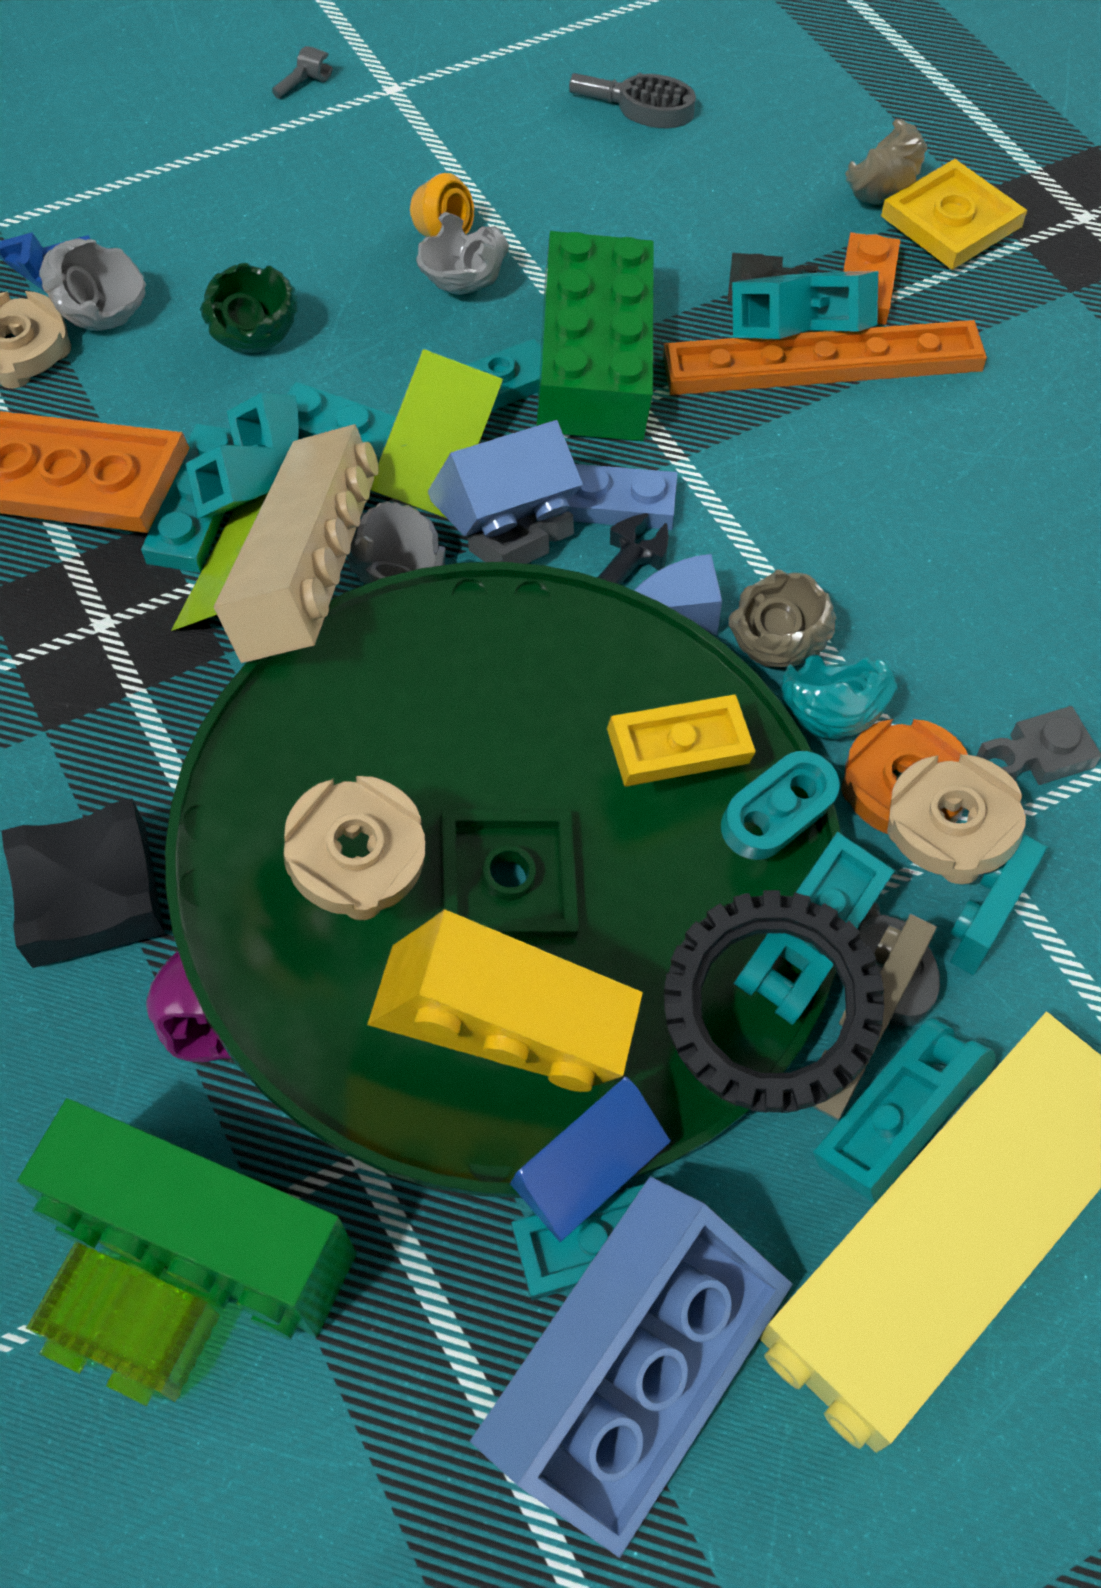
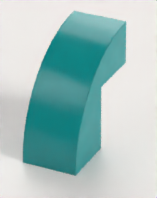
(804, 302)
(244, 471)

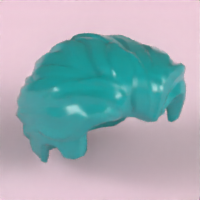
(837, 697)

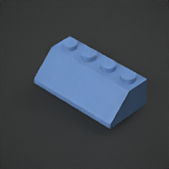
(632, 1365)

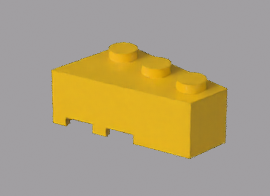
(506, 1003)

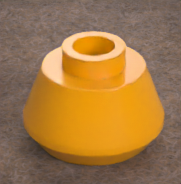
(441, 195)

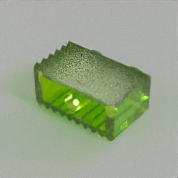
(122, 1323)

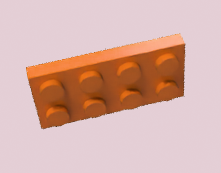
(86, 470)

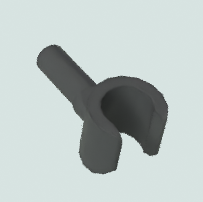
(308, 65)

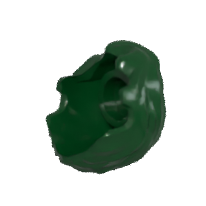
(249, 307)

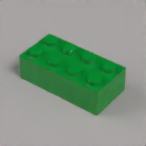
(597, 336)
(190, 1217)

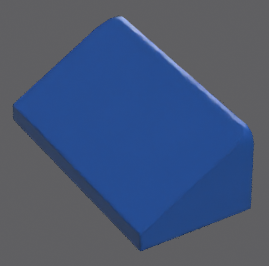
(591, 1159)

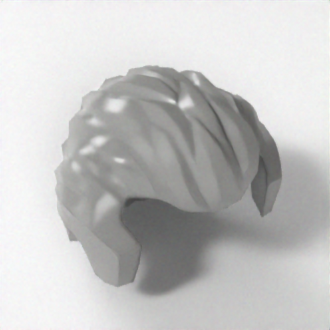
(460, 260)
(393, 542)

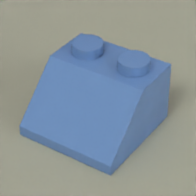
(507, 480)

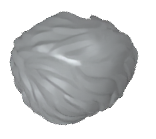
(92, 284)

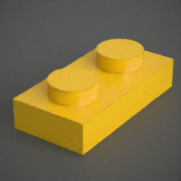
(680, 740)

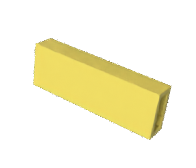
(947, 1241)

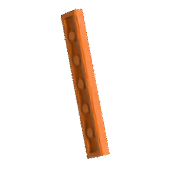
(823, 357)

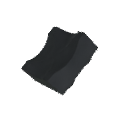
(82, 884)

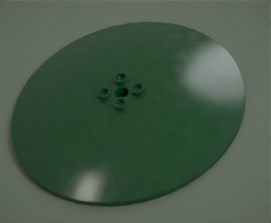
(492, 714)

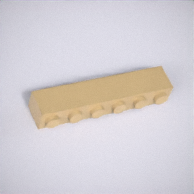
(297, 545)

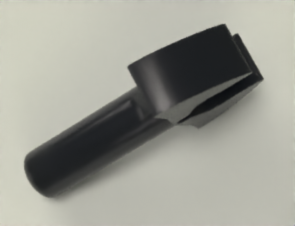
(624, 536)

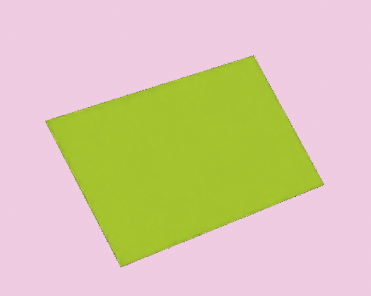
(439, 415)
(219, 564)

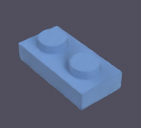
(620, 493)

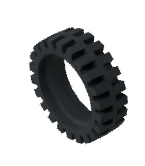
(805, 921)

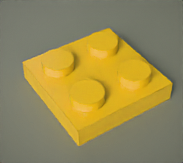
(953, 213)

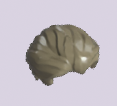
(889, 165)
(783, 619)

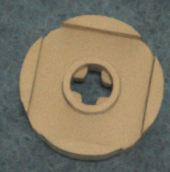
(38, 341)
(951, 848)
(354, 884)

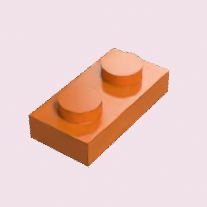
(875, 254)

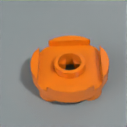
(881, 750)

